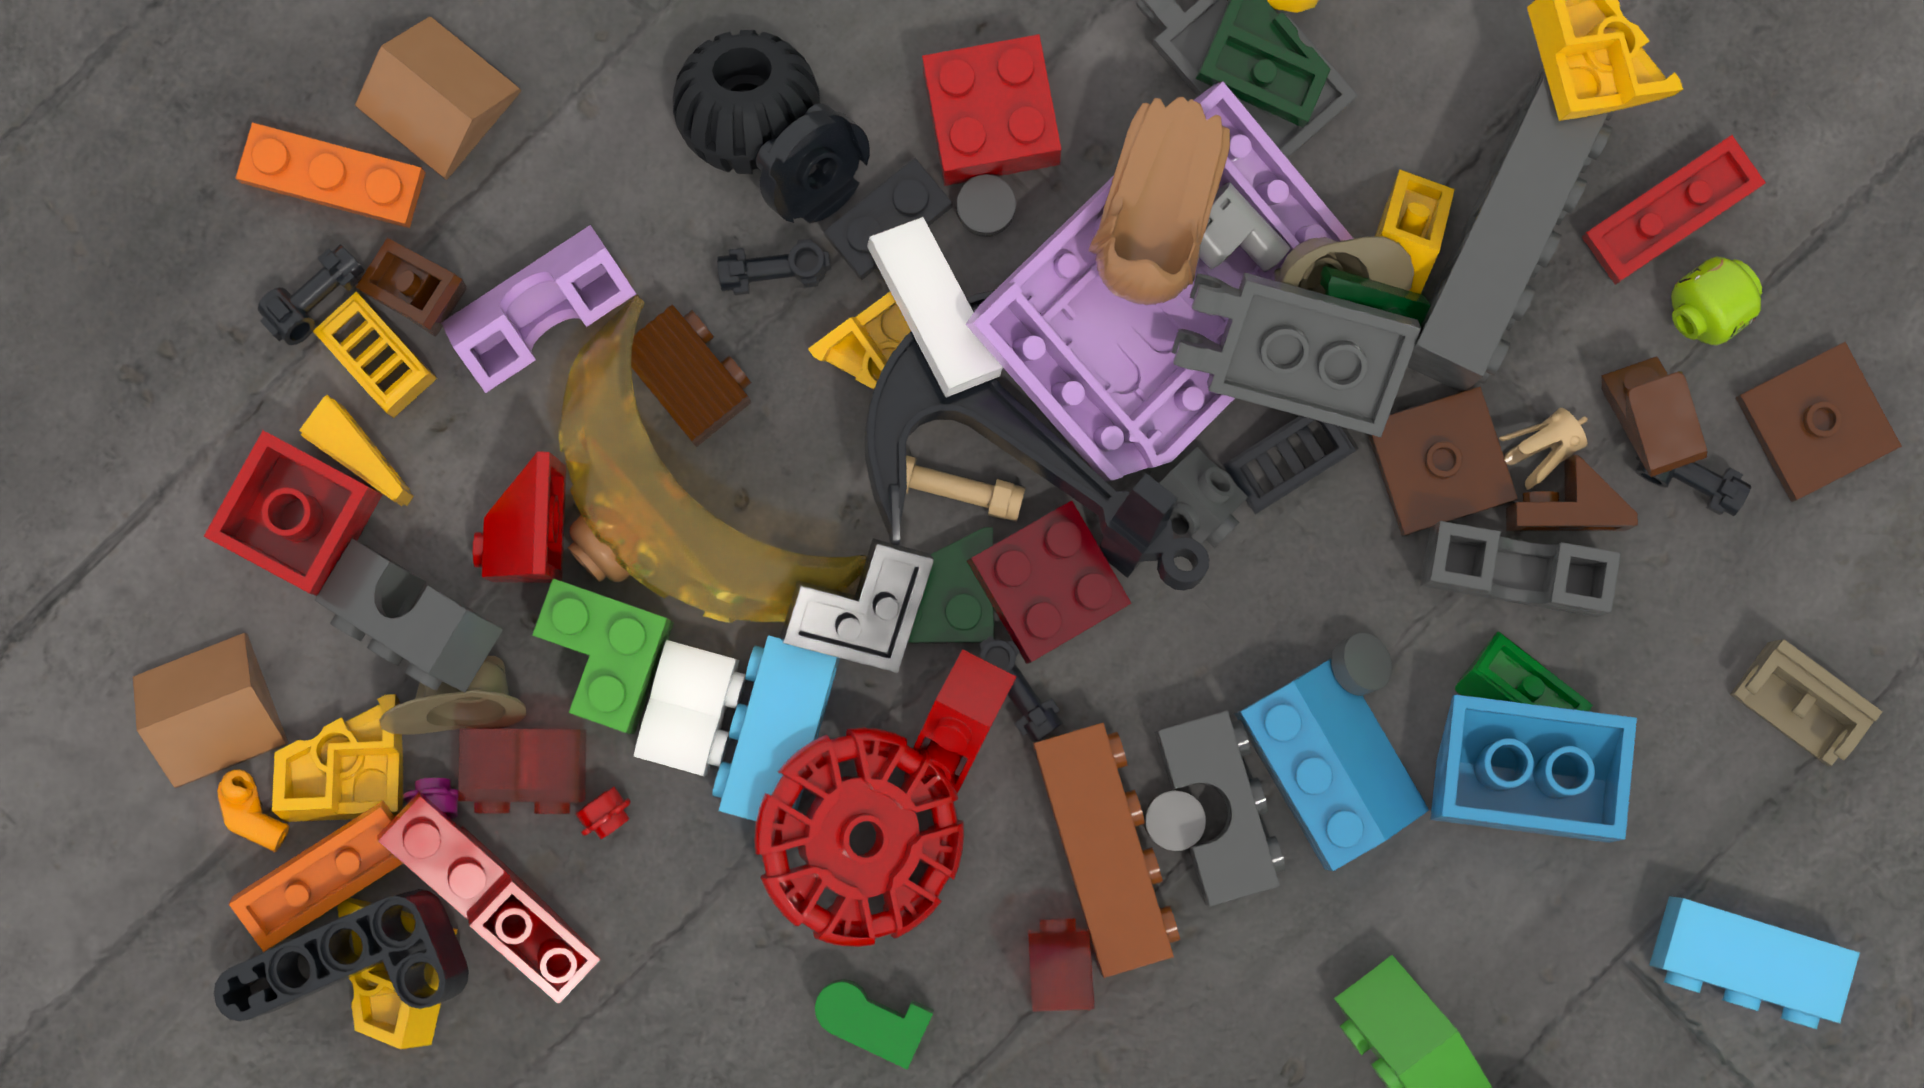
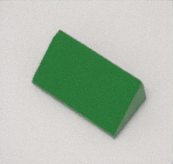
(1512, 675)

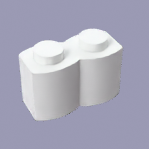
(689, 708)

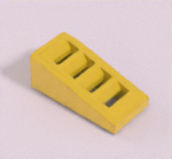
(403, 390)
(340, 437)

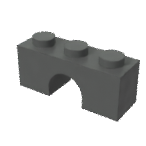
(1520, 572)
(436, 635)
(1240, 856)

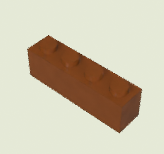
(1104, 851)

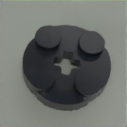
(820, 139)

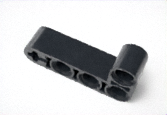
(333, 959)

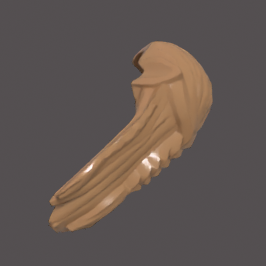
(1160, 201)

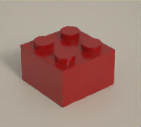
(992, 109)
(291, 513)

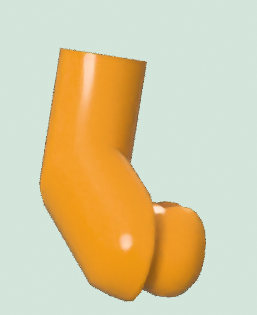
(244, 814)

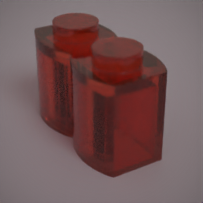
(522, 767)

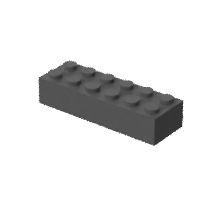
(1507, 240)

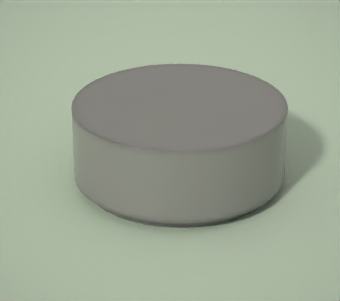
(1175, 820)

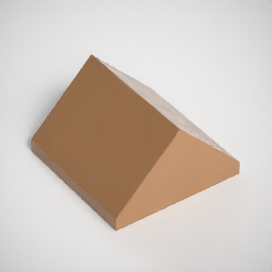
(434, 95)
(207, 711)

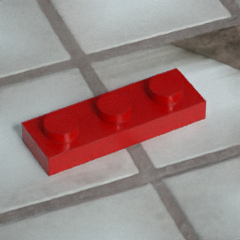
(1673, 209)

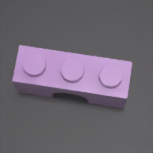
(502, 326)

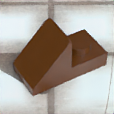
(412, 286)
(1656, 415)
(1587, 506)

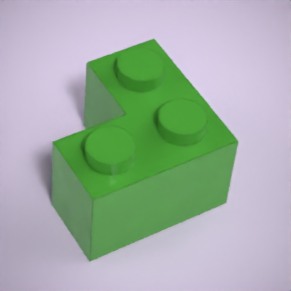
(621, 648)
(1406, 1032)

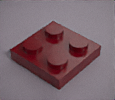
(1049, 582)

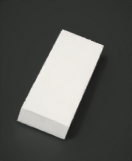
(933, 306)

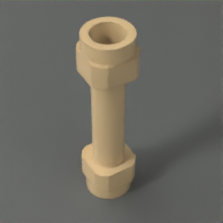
(1002, 499)

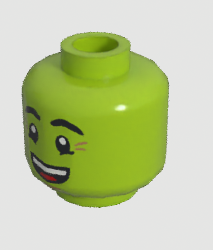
(1717, 300)

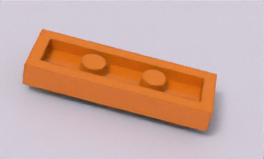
(330, 175)
(316, 879)

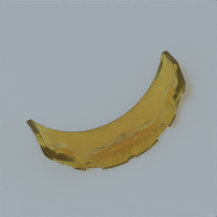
(647, 514)

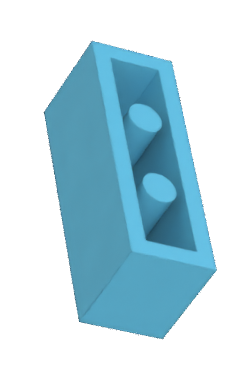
(780, 719)
(1753, 962)

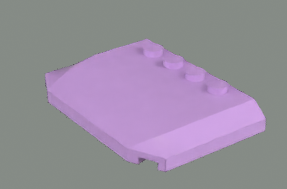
(1106, 362)

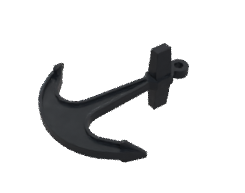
(908, 395)

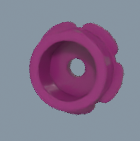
(438, 792)

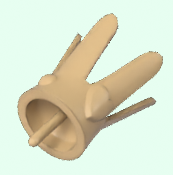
(1558, 432)

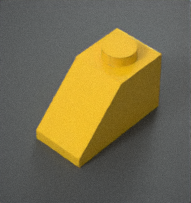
(1417, 221)

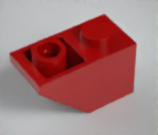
(963, 715)

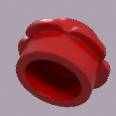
(604, 813)

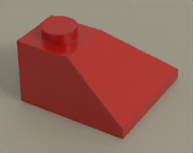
(526, 526)

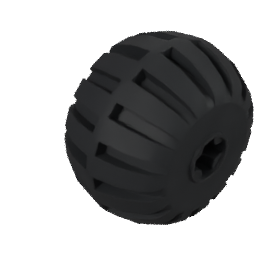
(740, 96)

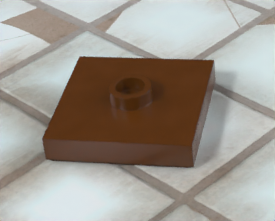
(1818, 422)
(1442, 462)

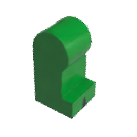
(852, 1016)

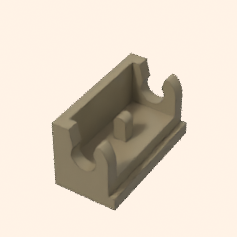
(1805, 702)

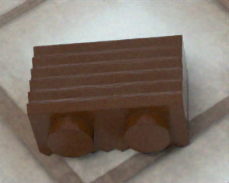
(686, 375)

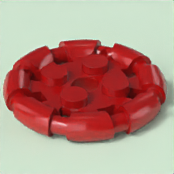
(826, 829)

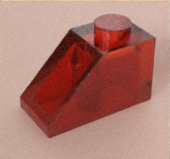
(1060, 966)

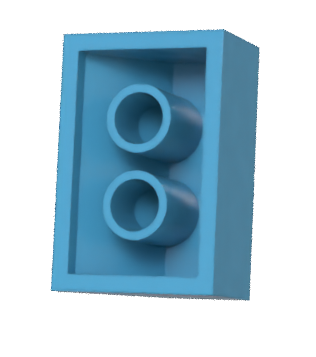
(1332, 766)
(1534, 769)

